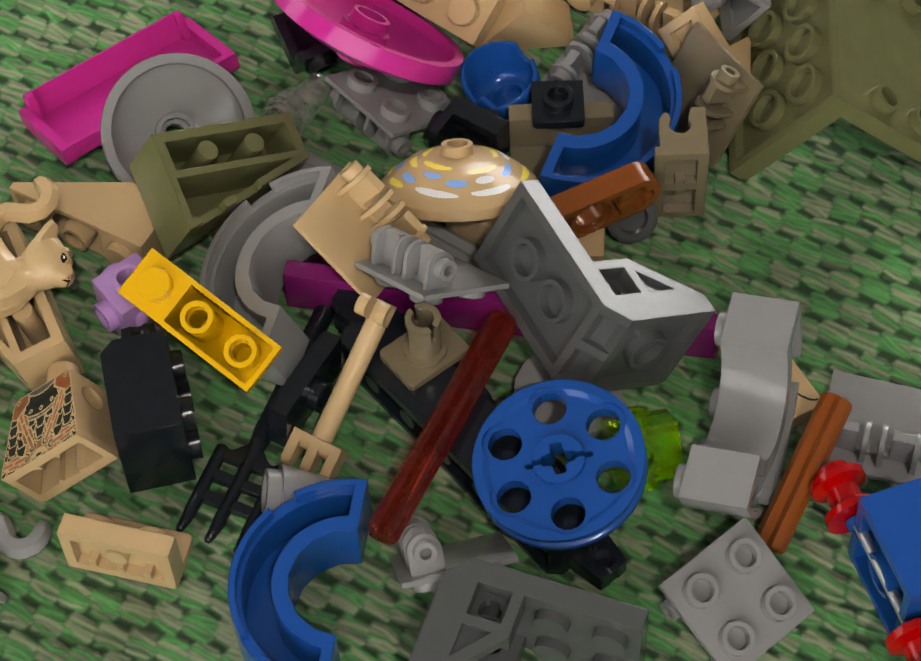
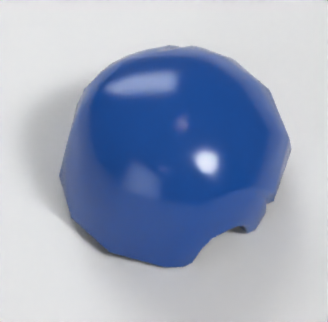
(498, 76)

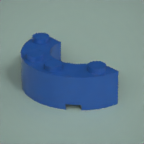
(644, 83)
(284, 554)

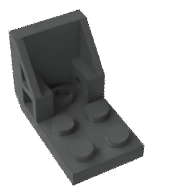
(583, 316)
(498, 607)

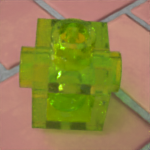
(661, 442)

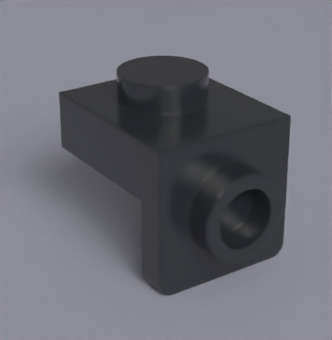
(301, 48)
(557, 104)
(469, 122)

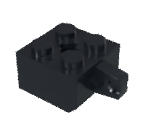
(150, 409)

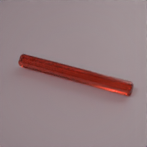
(441, 428)

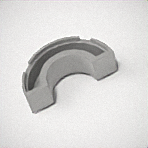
(250, 257)
(749, 409)

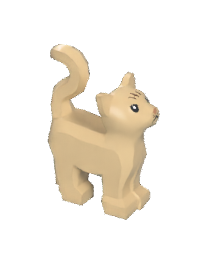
(45, 260)

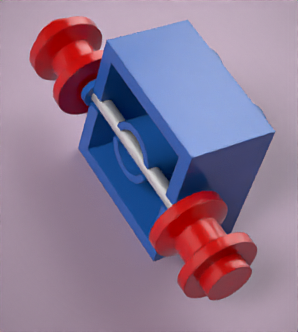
(882, 546)

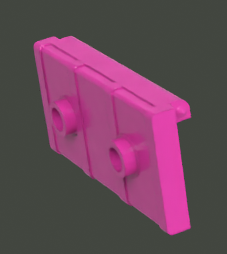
(69, 107)

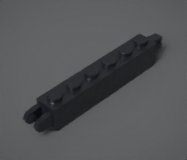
(596, 562)

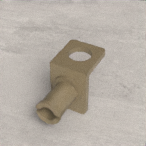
(424, 349)

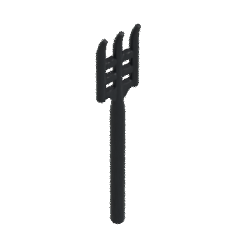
(246, 458)

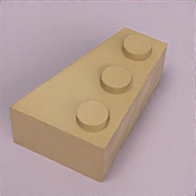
(37, 332)

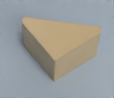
(533, 24)

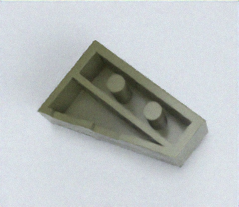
(205, 172)

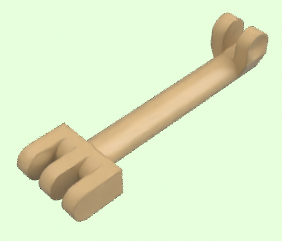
(319, 443)

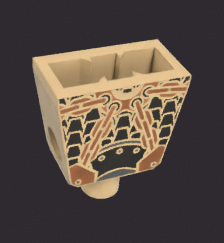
(58, 434)

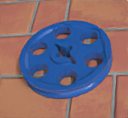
(585, 457)

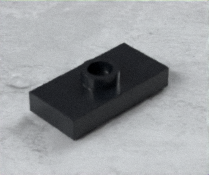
(305, 388)

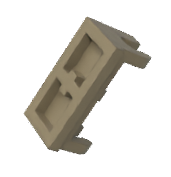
(682, 166)

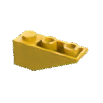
(200, 320)

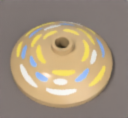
(455, 182)

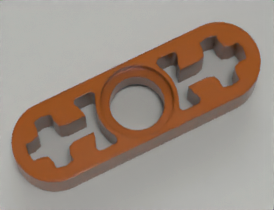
(608, 198)

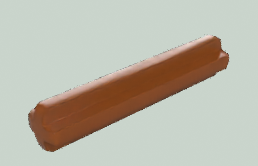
(809, 456)

